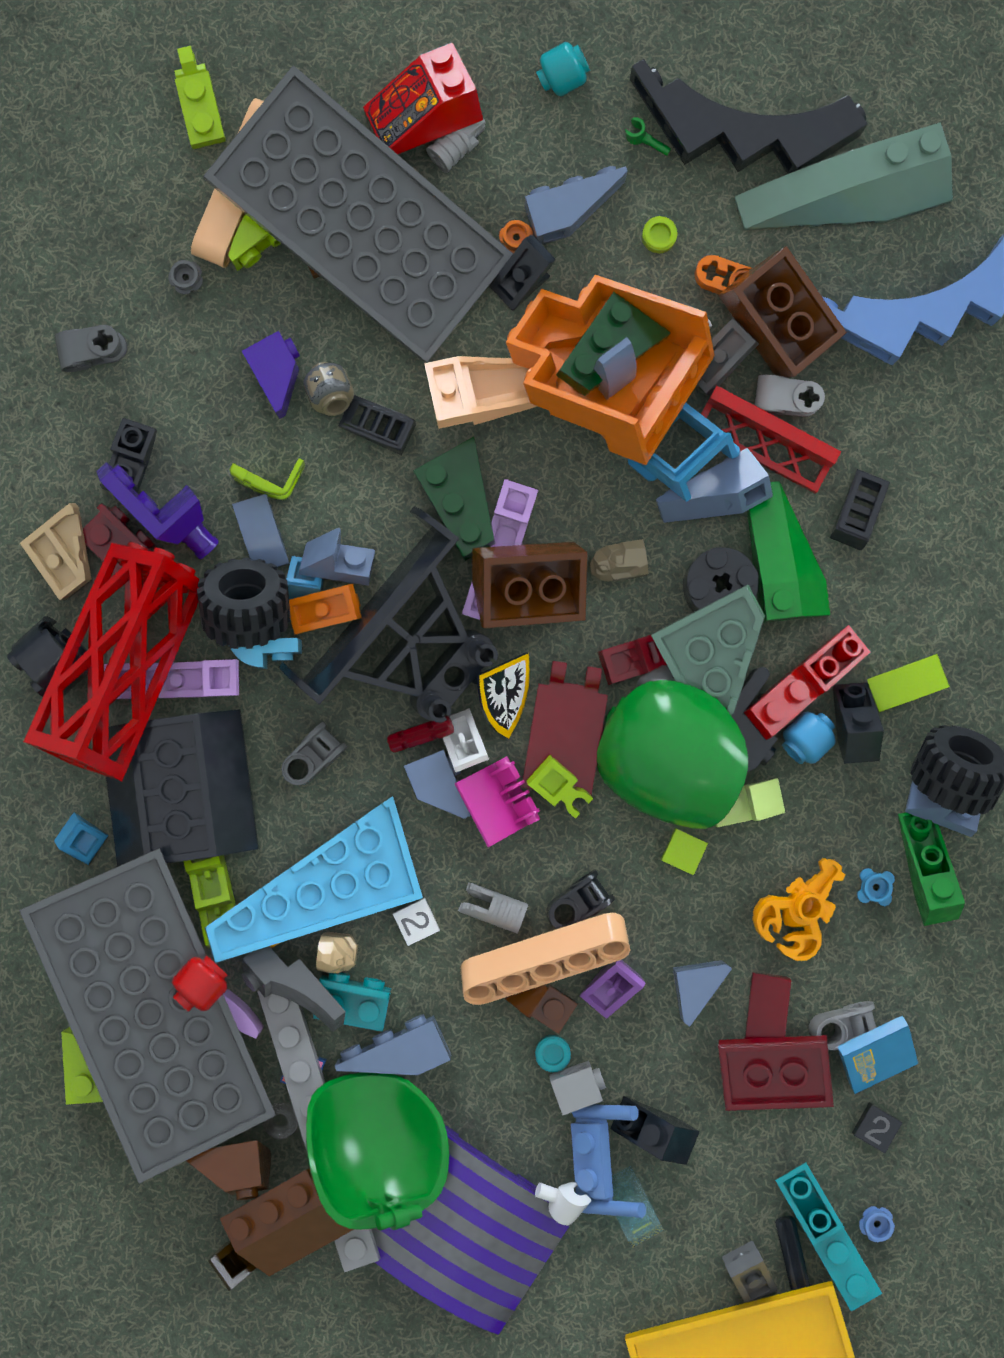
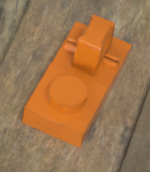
(324, 609)

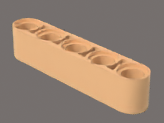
(220, 220)
(544, 958)

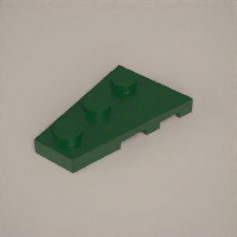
(612, 325)
(459, 496)

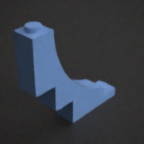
(887, 325)

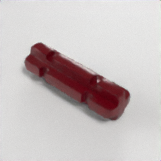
(420, 734)

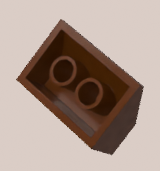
(783, 313)
(530, 584)
(282, 1225)

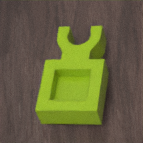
(557, 784)

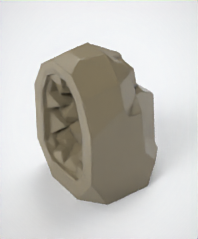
(620, 561)

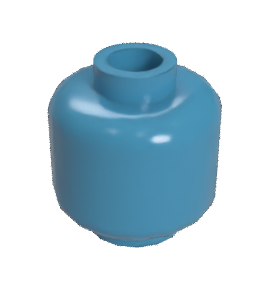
(809, 737)

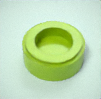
(659, 234)

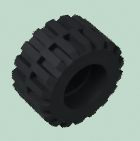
(244, 603)
(960, 770)

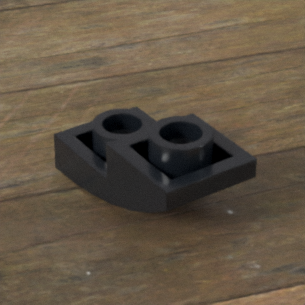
(132, 450)

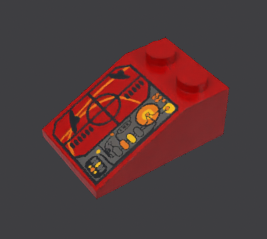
(425, 101)

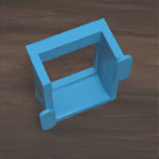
(677, 478)

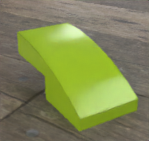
(908, 682)

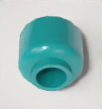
(563, 69)

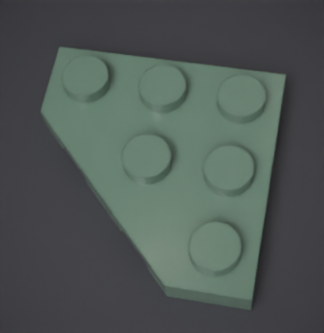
(714, 645)

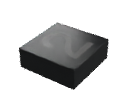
(877, 1127)

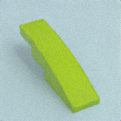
(210, 889)

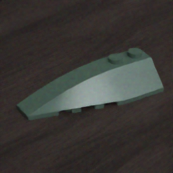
(857, 186)

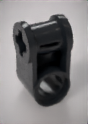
(581, 900)

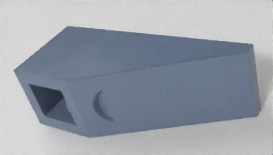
(563, 209)
(720, 491)
(404, 1053)

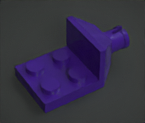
(174, 523)

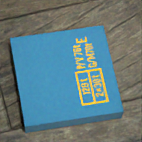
(878, 1054)

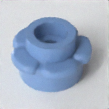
(886, 1226)

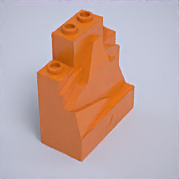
(665, 376)

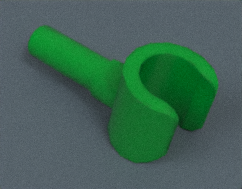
(644, 137)

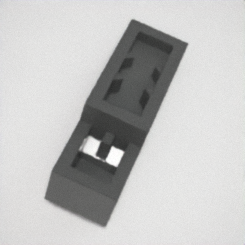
(269, 975)

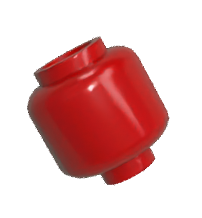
(199, 984)

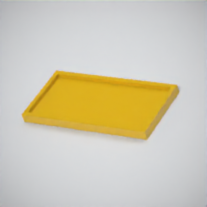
(778, 1326)

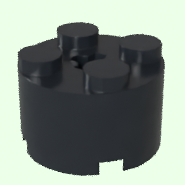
(711, 565)
(40, 652)

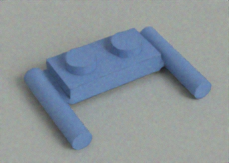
(593, 1159)

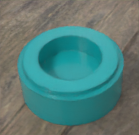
(552, 1053)

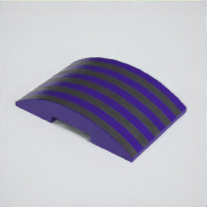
(475, 1242)

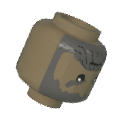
(328, 388)

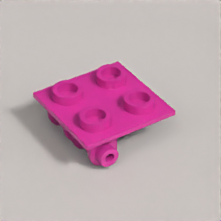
(497, 801)

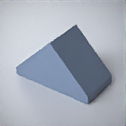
(696, 986)

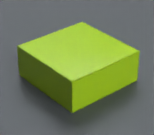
(684, 851)

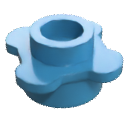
(884, 881)

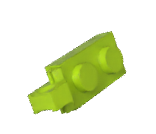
(198, 101)

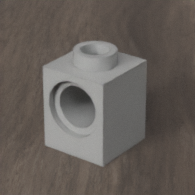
(577, 1087)

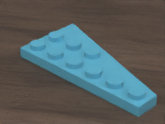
(340, 881)

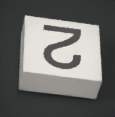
(416, 921)

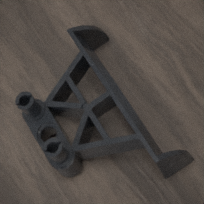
(468, 649)

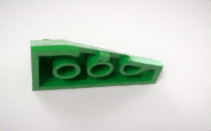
(787, 570)

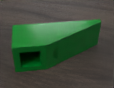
(930, 870)

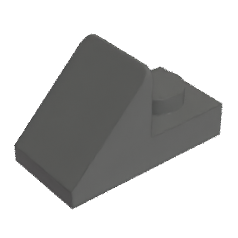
(749, 1272)

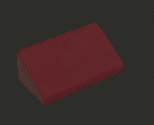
(768, 1006)

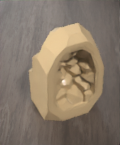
(336, 952)

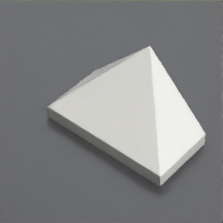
(465, 744)

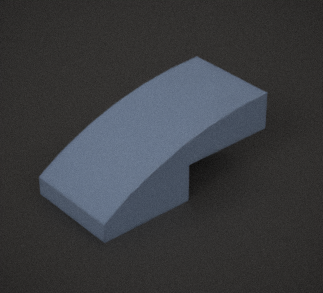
(616, 368)
(260, 530)

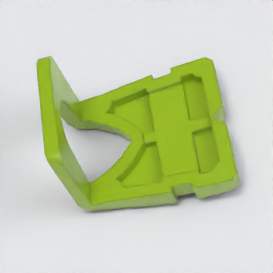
(263, 486)

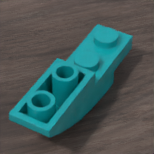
(828, 1236)

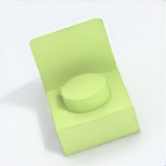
(756, 803)

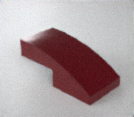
(630, 659)

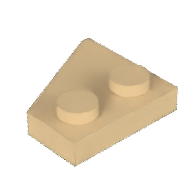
(60, 552)

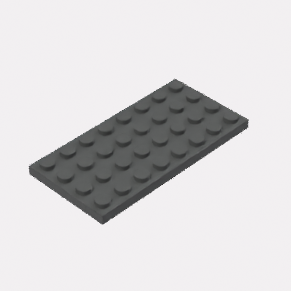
(358, 214)
(164, 1073)

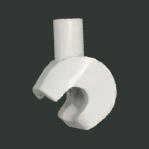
(563, 1202)

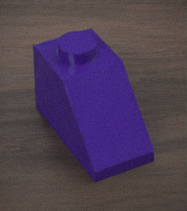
(275, 369)

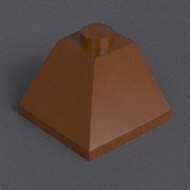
(236, 1168)

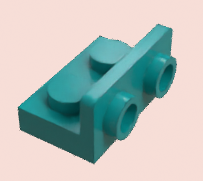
(363, 1001)

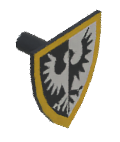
(504, 693)

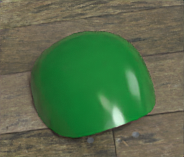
(674, 754)
(375, 1150)

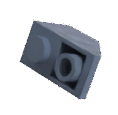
(435, 781)

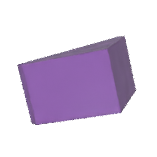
(612, 987)

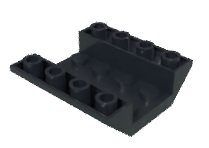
(184, 790)

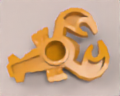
(800, 909)

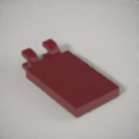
(567, 725)

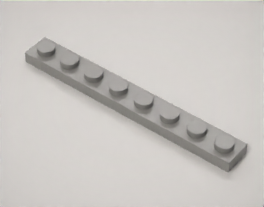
(302, 1078)

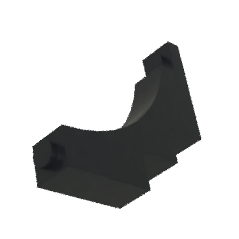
(698, 124)

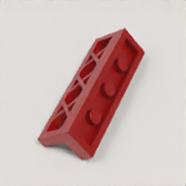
(779, 432)

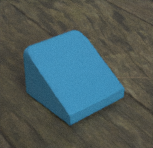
(300, 584)
(80, 839)

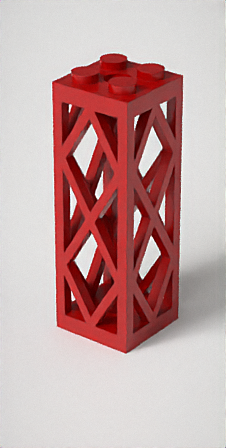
(130, 634)

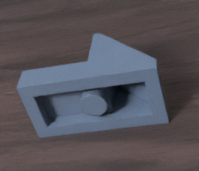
(331, 560)
(922, 807)

